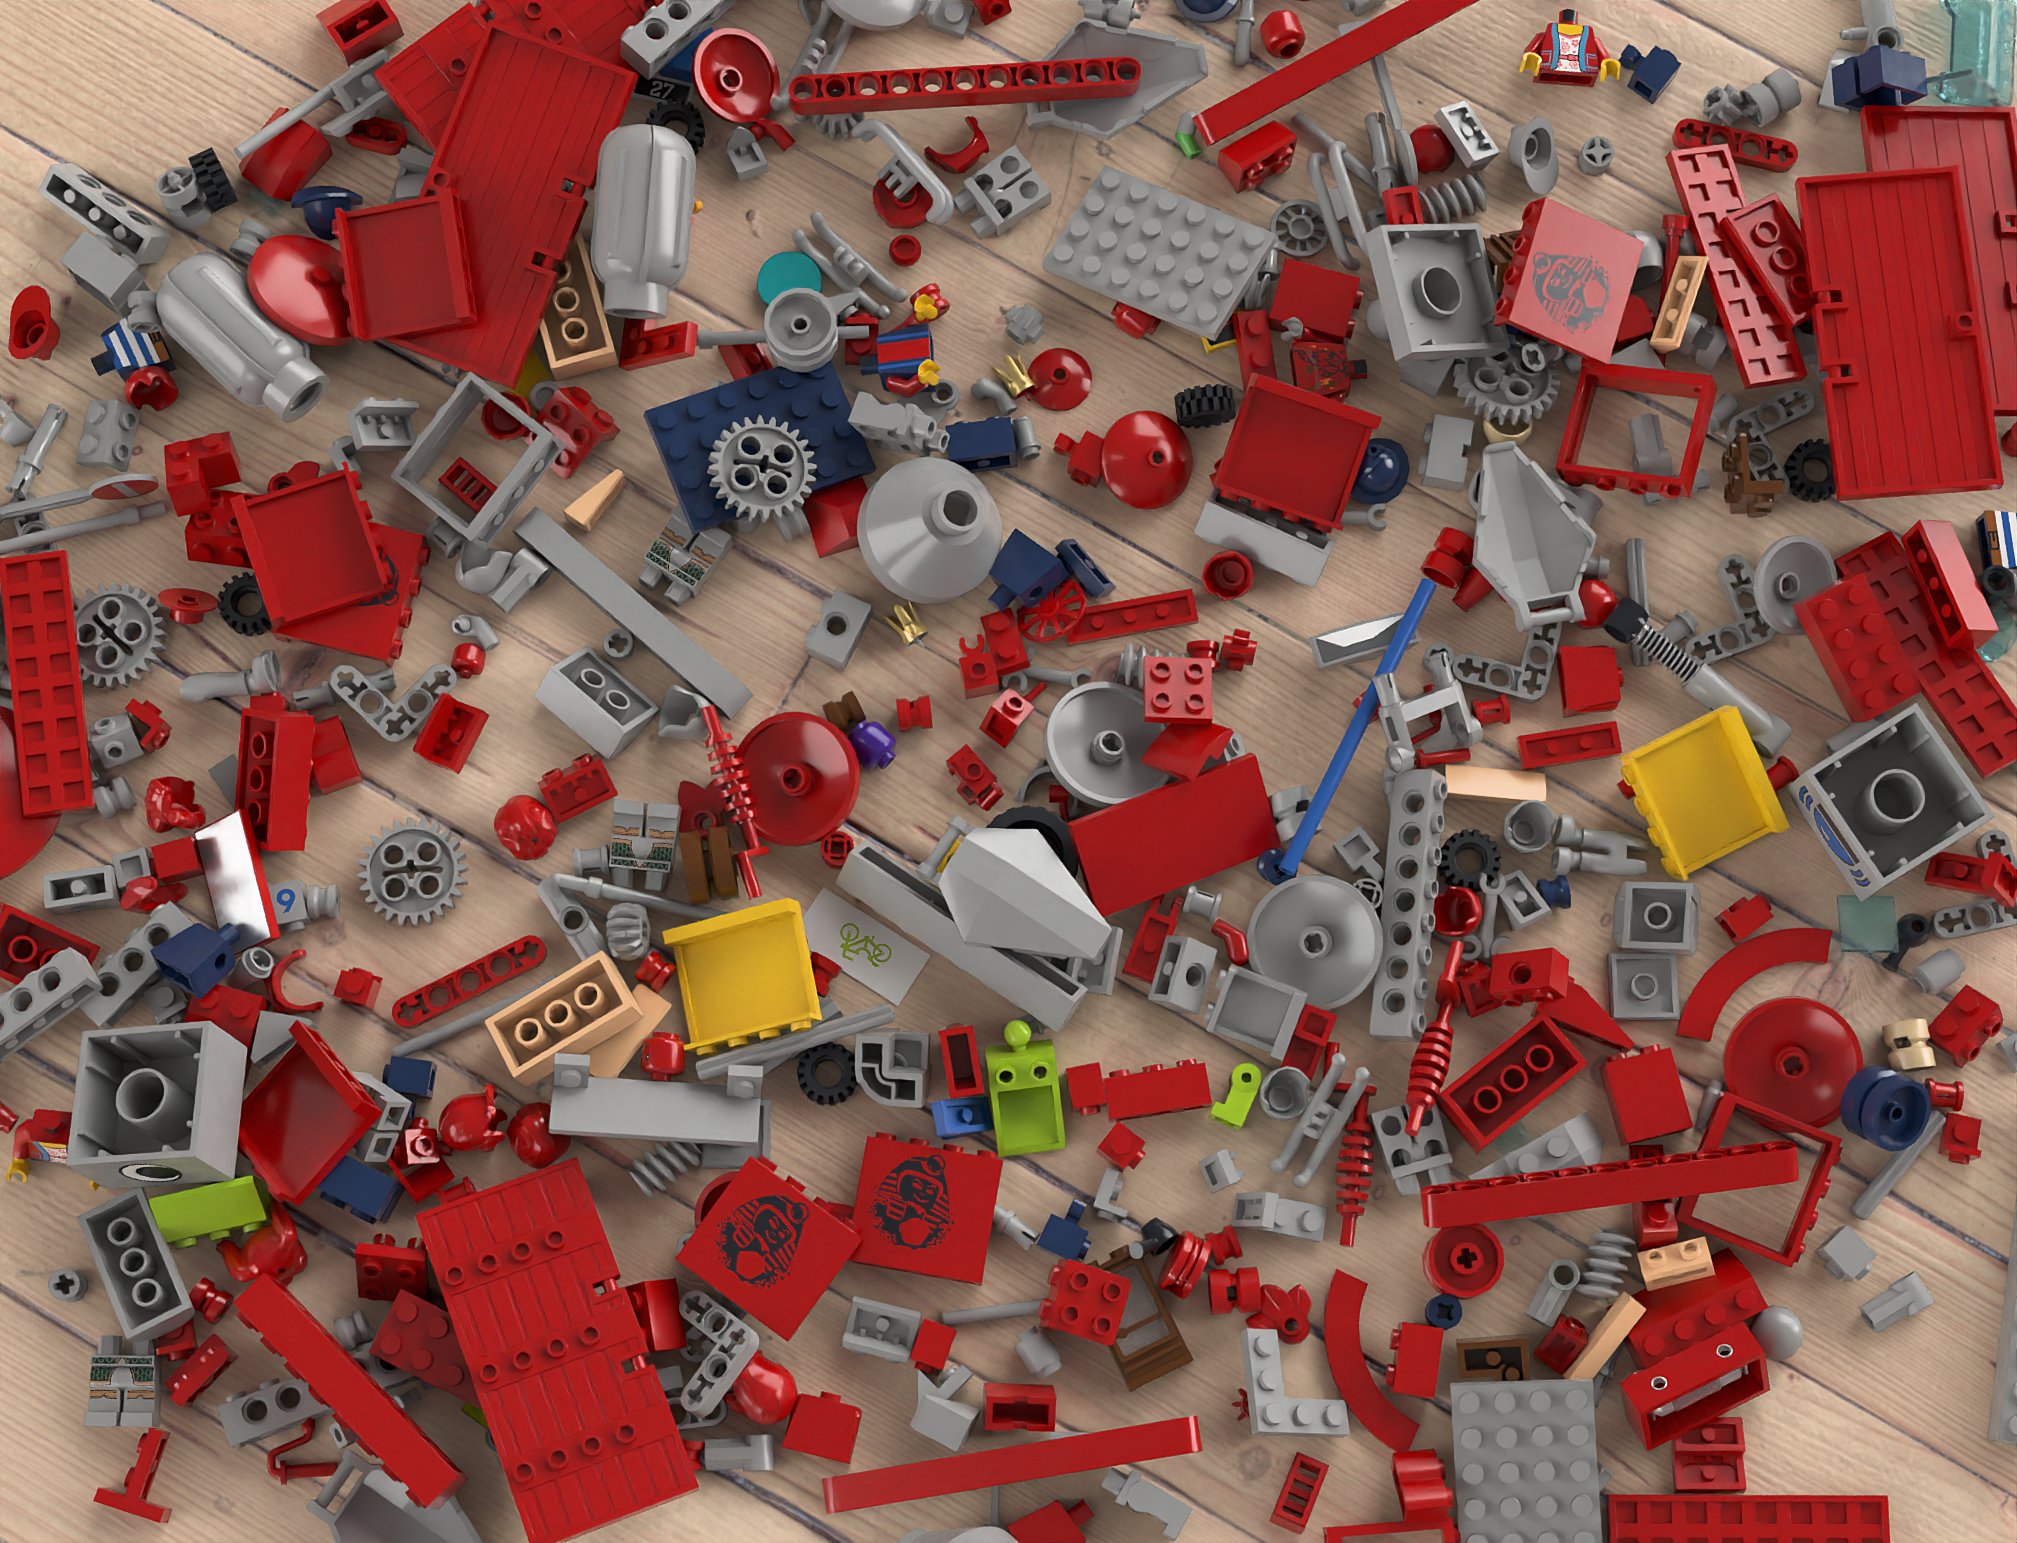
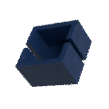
(1879, 79)
(362, 1187)

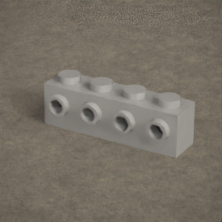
(1264, 538)

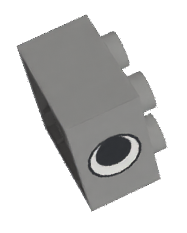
(157, 1105)

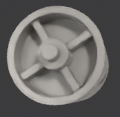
(1114, 12)
(1774, 95)
(183, 198)
(1703, 341)

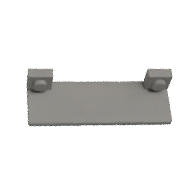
(655, 1108)

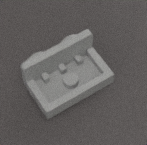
(383, 425)
(108, 434)
(881, 1330)

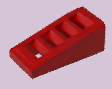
(455, 472)
(1287, 1520)

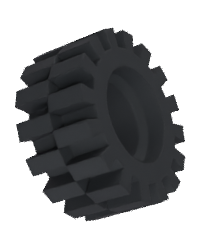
(684, 113)
(213, 179)
(1205, 406)
(1798, 480)
(229, 606)
(1478, 843)
(808, 1065)

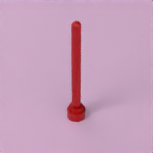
(1674, 229)

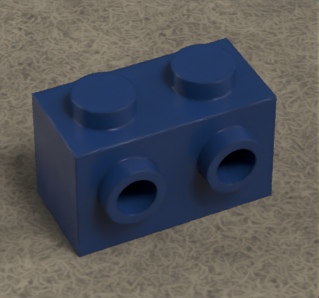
(982, 444)

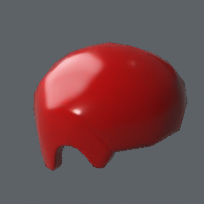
(1432, 149)
(152, 387)
(502, 424)
(1228, 575)
(1597, 603)
(1457, 912)

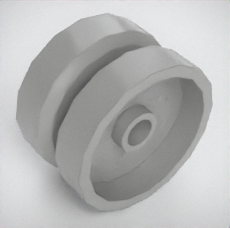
(801, 329)

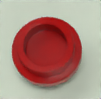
(905, 250)

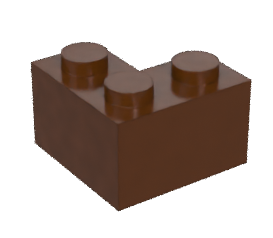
(1495, 1356)

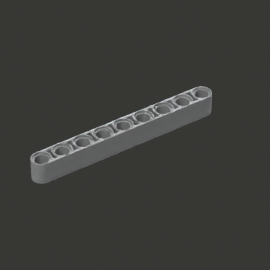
(633, 613)

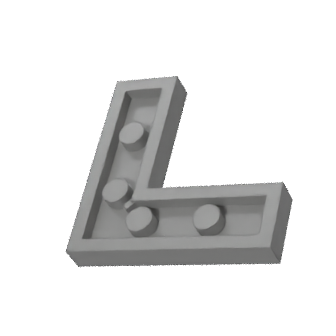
(1269, 1409)

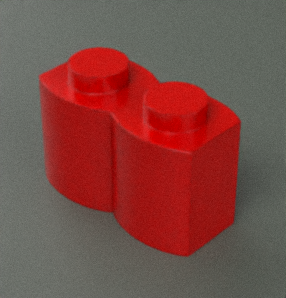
(333, 757)
(1420, 1486)

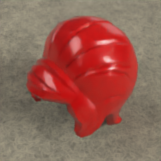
(472, 1121)
(763, 1391)

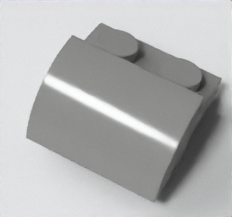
(1094, 975)

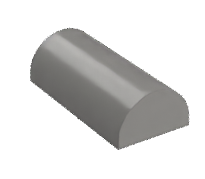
(136, 1266)

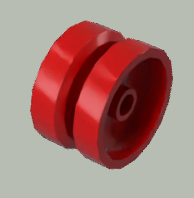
(1483, 1257)

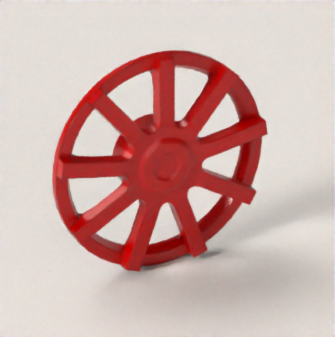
(1052, 613)

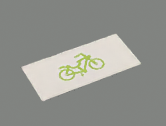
(863, 946)

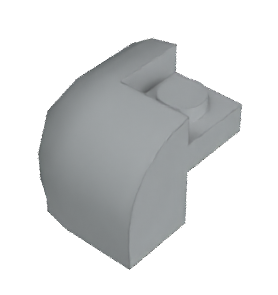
(894, 1066)

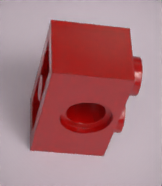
(1529, 976)

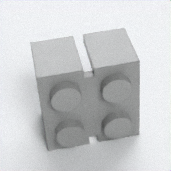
(103, 272)

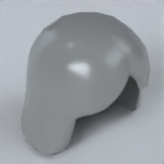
(481, 569)
(676, 710)

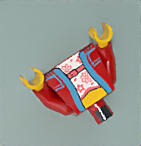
(1568, 54)
(42, 1140)

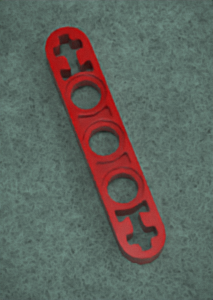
(452, 981)

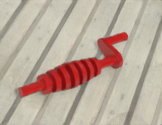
(735, 791)
(1433, 1054)
(1355, 1156)

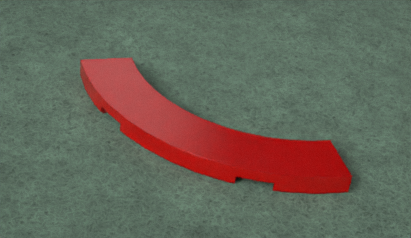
(1740, 965)
(1350, 1369)

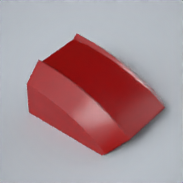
(286, 160)

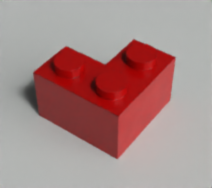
(196, 467)

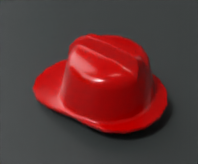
(31, 325)

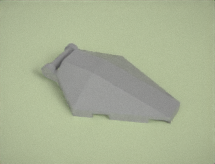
(1168, 71)
(1529, 539)
(1014, 893)
(383, 1513)

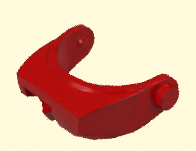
(964, 159)
(144, 895)
(273, 987)

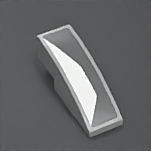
(1357, 641)

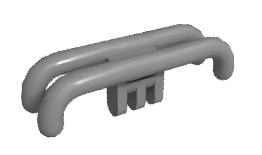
(814, 56)
(907, 169)
(1338, 204)
(848, 268)
(1321, 1121)

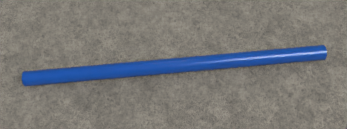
(1356, 729)

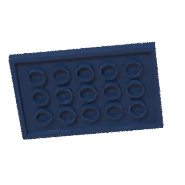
(806, 400)

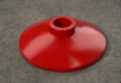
(1065, 393)

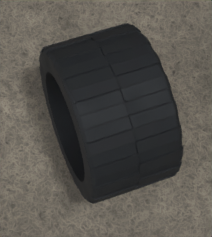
(1046, 823)

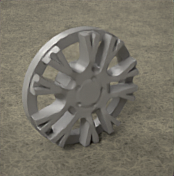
(1299, 229)

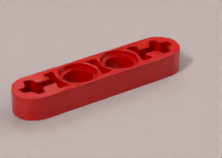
(1735, 140)

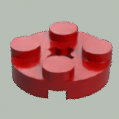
(900, 214)

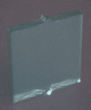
(1867, 924)

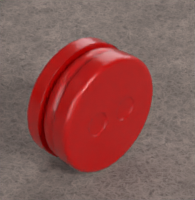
(1184, 1264)

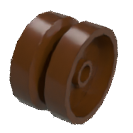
(709, 865)

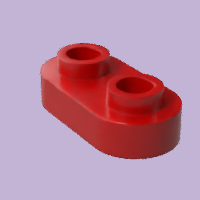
(377, 136)

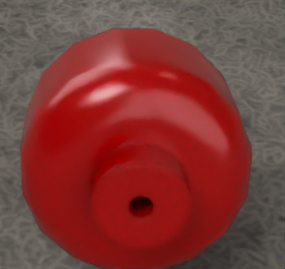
(468, 660)

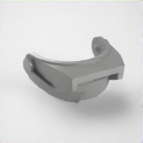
(1041, 771)

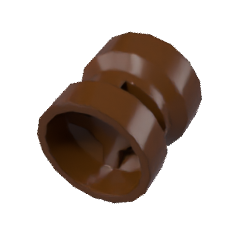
(845, 711)

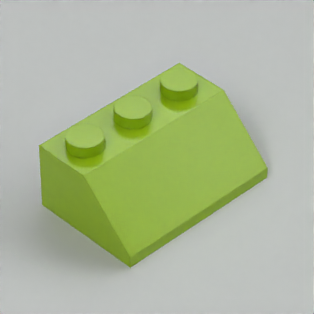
(212, 1211)

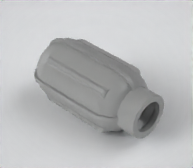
(642, 218)
(216, 320)

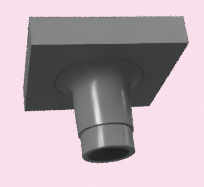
(1433, 292)

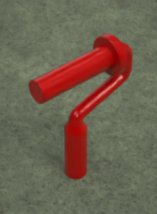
(1423, 760)
(298, 1470)

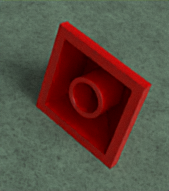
(834, 516)

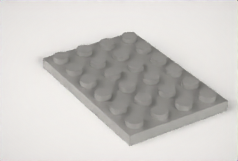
(1160, 252)
(1526, 1461)

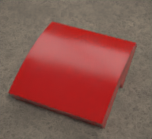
(1185, 748)
(1710, 1458)

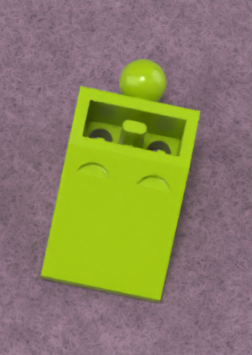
(1026, 1097)

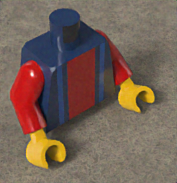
(906, 354)

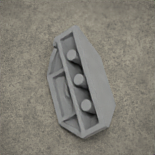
(1566, 1146)

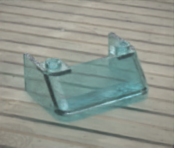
(1980, 54)

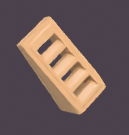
(592, 505)

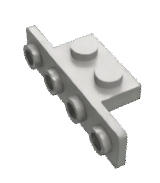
(358, 95)

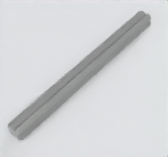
(796, 1041)

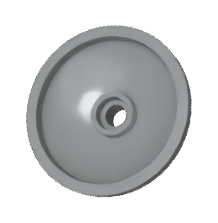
(1786, 575)

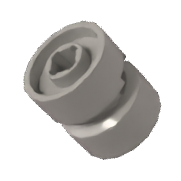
(1289, 808)

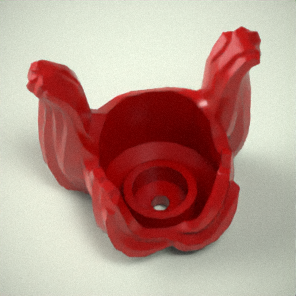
(267, 1250)

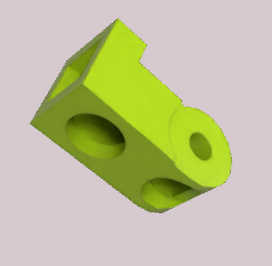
(1244, 1086)

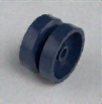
(1885, 1108)

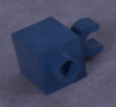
(1650, 73)
(410, 1079)
(1063, 1236)

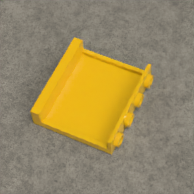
(1702, 791)
(745, 976)

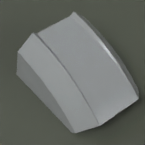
(1657, 917)

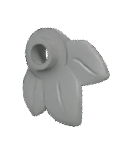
(930, 404)

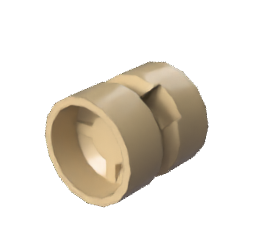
(1911, 1058)

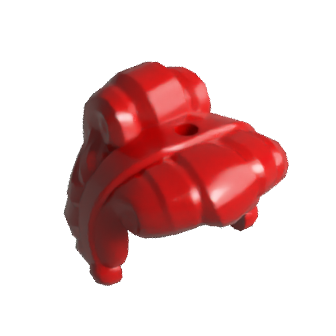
(171, 805)
(520, 822)
(531, 1136)

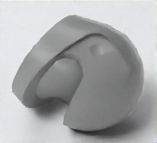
(1651, 260)

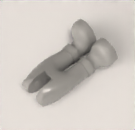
(207, 685)
(1613, 842)

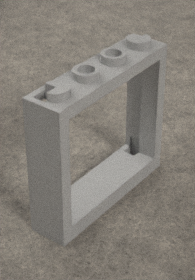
(513, 488)

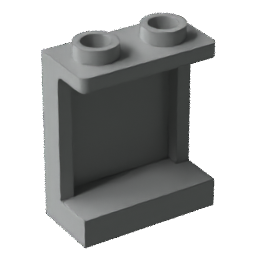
(1255, 1010)

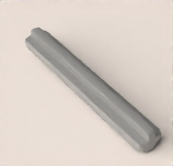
(1637, 589)
(1895, 1169)

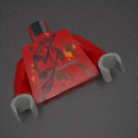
(1321, 363)

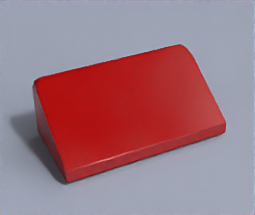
(744, 359)

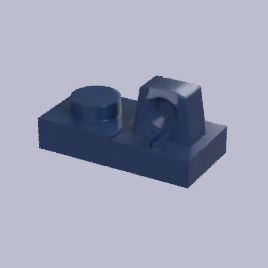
(1077, 561)

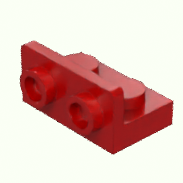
(576, 787)
(200, 1371)

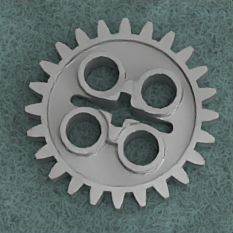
(1506, 386)
(757, 497)
(135, 613)
(412, 842)

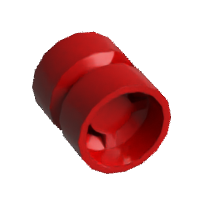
(1447, 562)
(1246, 1289)

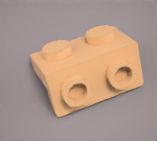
(1676, 1263)

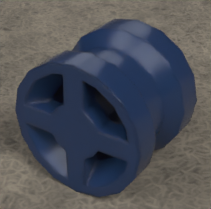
(1268, 865)
(1555, 892)
(1438, 1315)

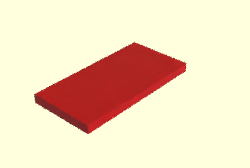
(1174, 835)

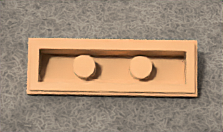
(1678, 303)
(1494, 784)
(614, 1054)
(1605, 1338)

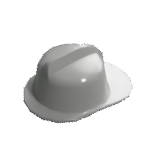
(1535, 152)

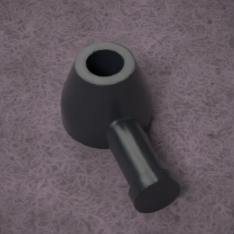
(1907, 939)
(1156, 1239)

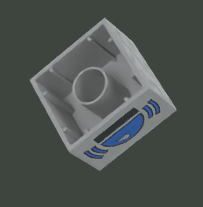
(1889, 802)

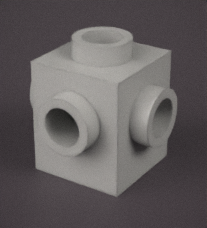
(115, 740)

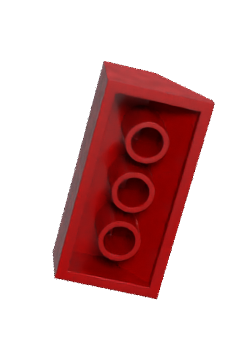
(275, 776)
(1692, 1310)

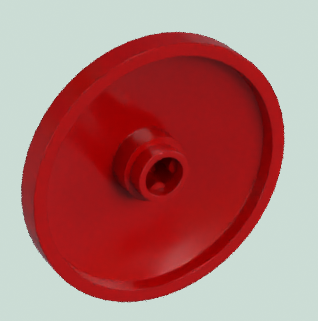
(301, 289)
(800, 778)
(1792, 1060)

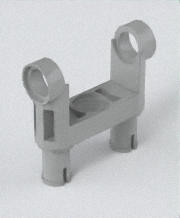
(1396, 712)

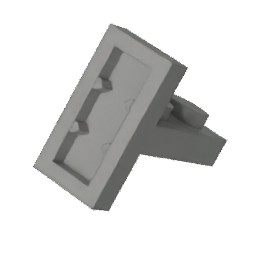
(1279, 1215)

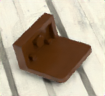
(1747, 496)

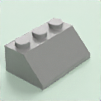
(596, 702)

